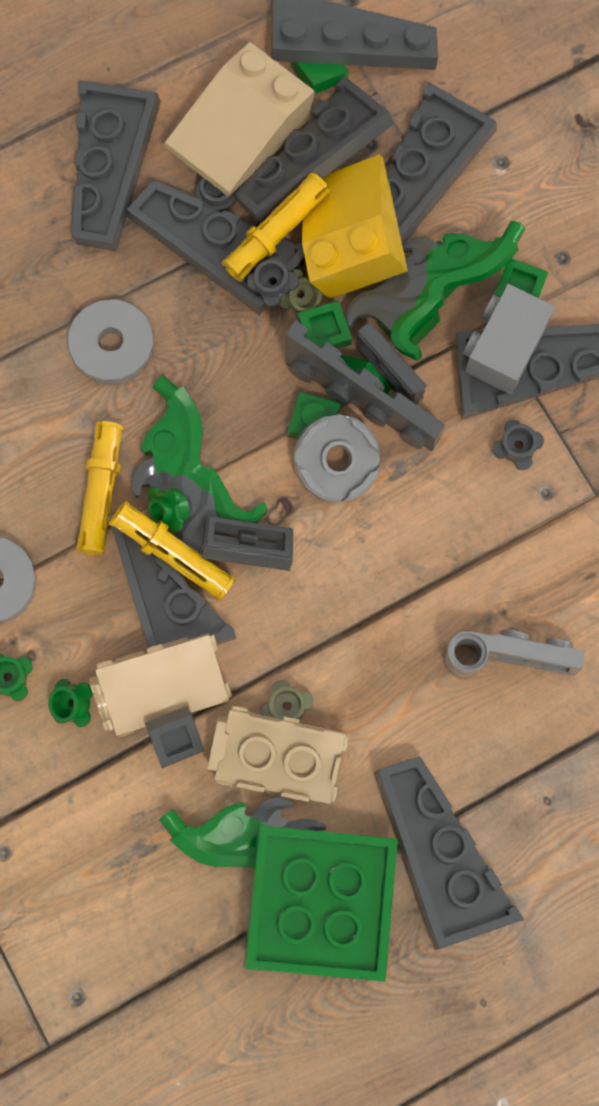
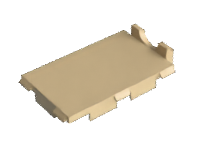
(158, 683)
(277, 756)

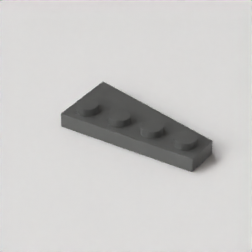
(349, 36)
(326, 142)
(112, 146)
(435, 152)
(204, 237)
(560, 361)
(359, 388)
(446, 871)

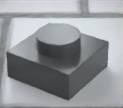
(174, 736)

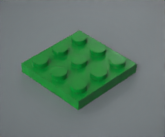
(321, 903)

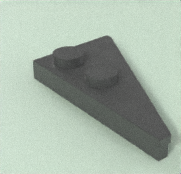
(164, 600)

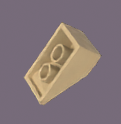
(241, 119)

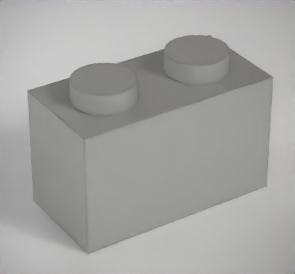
(508, 339)

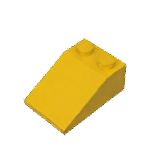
(353, 231)

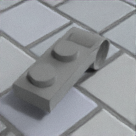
(515, 649)

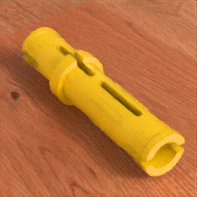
(264, 238)
(102, 470)
(157, 540)

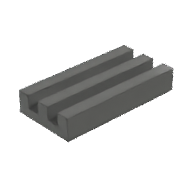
(389, 363)
(248, 543)

